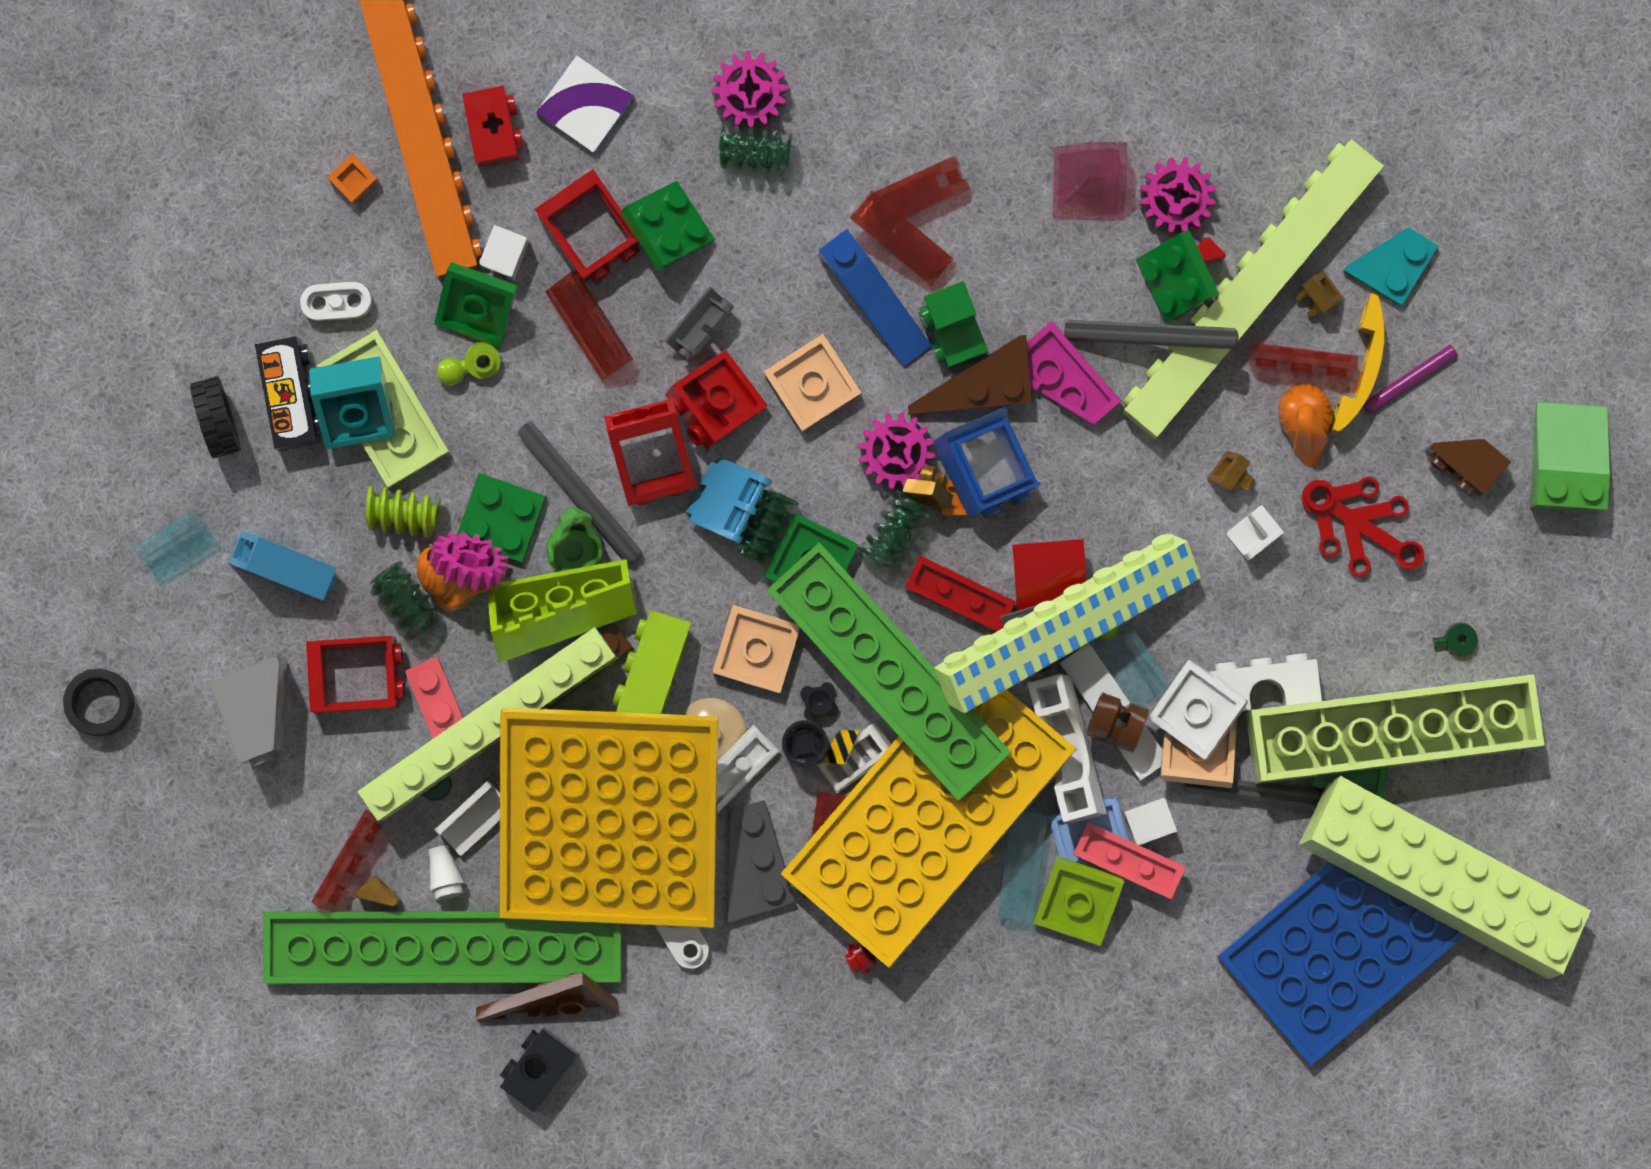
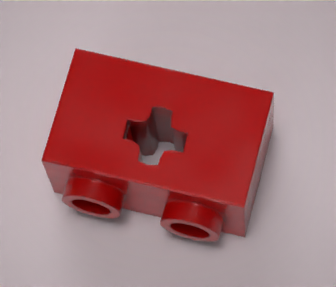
(479, 109)

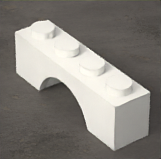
(1077, 780)

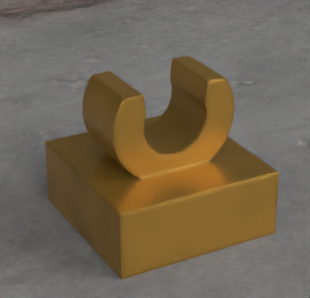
(1322, 292)
(1231, 472)
(929, 489)

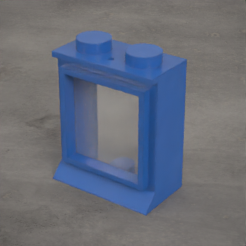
(986, 464)

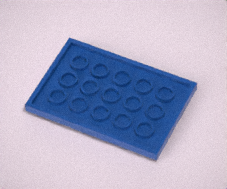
(1333, 957)

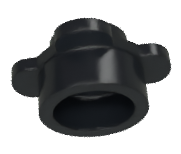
(824, 692)

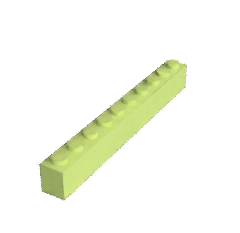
(1255, 285)

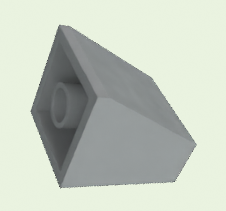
(254, 709)

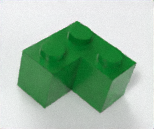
(954, 326)

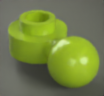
(452, 371)

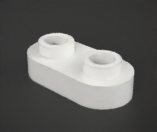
(336, 300)
(676, 940)

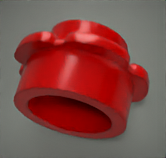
(860, 958)

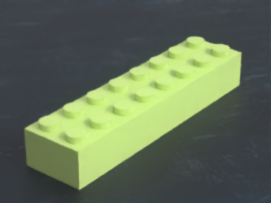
(1394, 729)
(1444, 878)

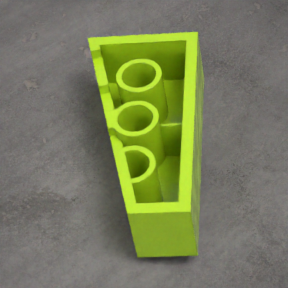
(558, 606)
(653, 664)

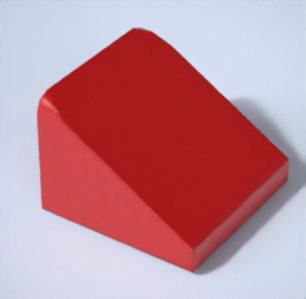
(1210, 251)

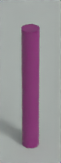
(1410, 379)

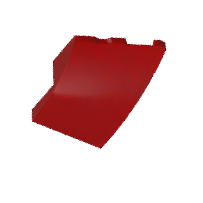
(1046, 570)

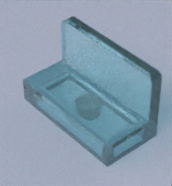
(177, 546)
(1133, 667)

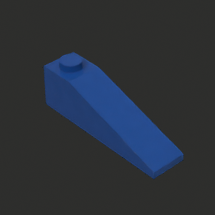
(874, 297)

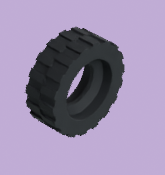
(215, 417)

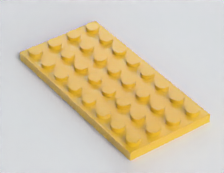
(909, 844)

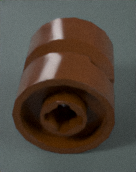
(1105, 717)

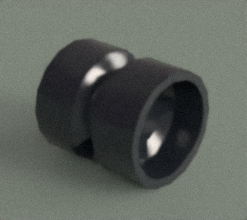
(805, 743)

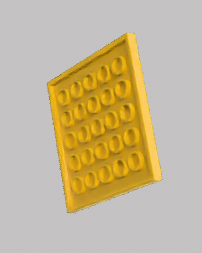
(608, 817)

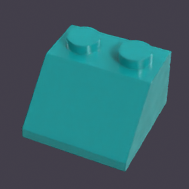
(352, 402)

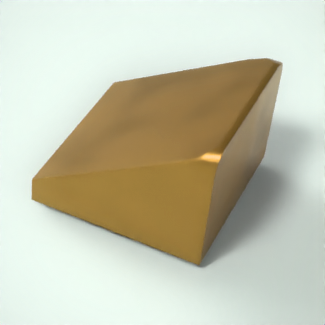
(378, 891)

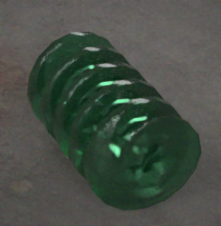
(754, 151)
(763, 526)
(895, 531)
(404, 601)

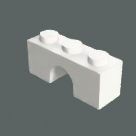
(1295, 679)

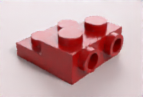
(715, 400)

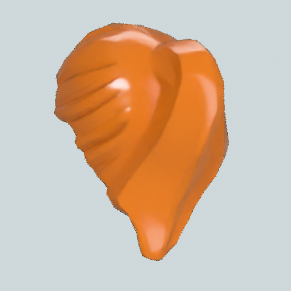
(1306, 420)
(444, 594)

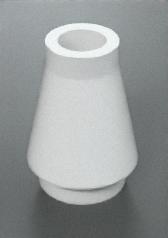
(444, 875)

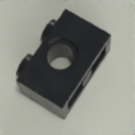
(530, 1089)

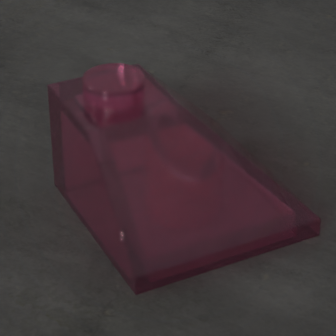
(1090, 180)

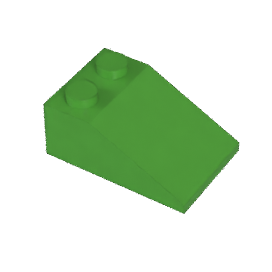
(1570, 458)

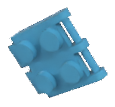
(727, 499)

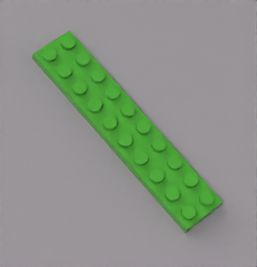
(434, 948)

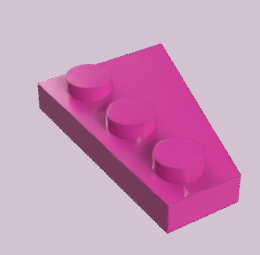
(1066, 375)

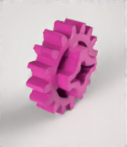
(732, 90)
(1161, 193)
(883, 460)
(468, 561)

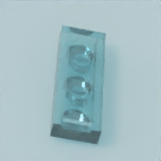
(1022, 867)

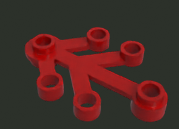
(1356, 522)

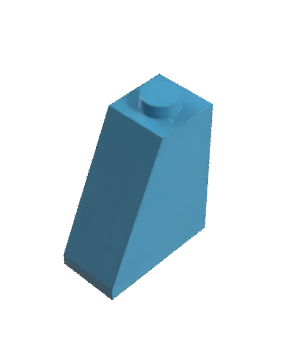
(283, 565)

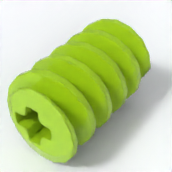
(402, 513)

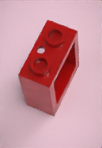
(568, 198)
(641, 422)
(318, 681)

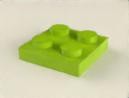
(1078, 900)

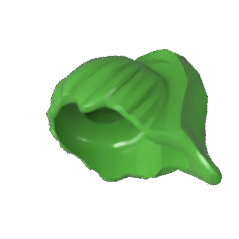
(574, 541)

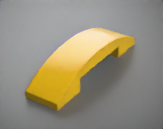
(1372, 324)

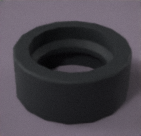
(72, 694)

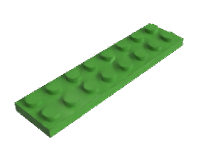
(887, 671)

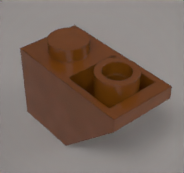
(1471, 461)

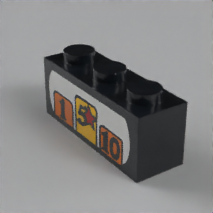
(288, 393)

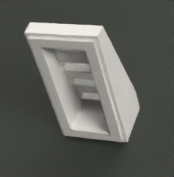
(882, 740)

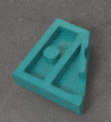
(1394, 265)

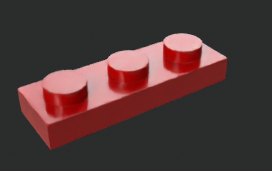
(959, 594)

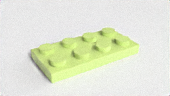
(416, 437)

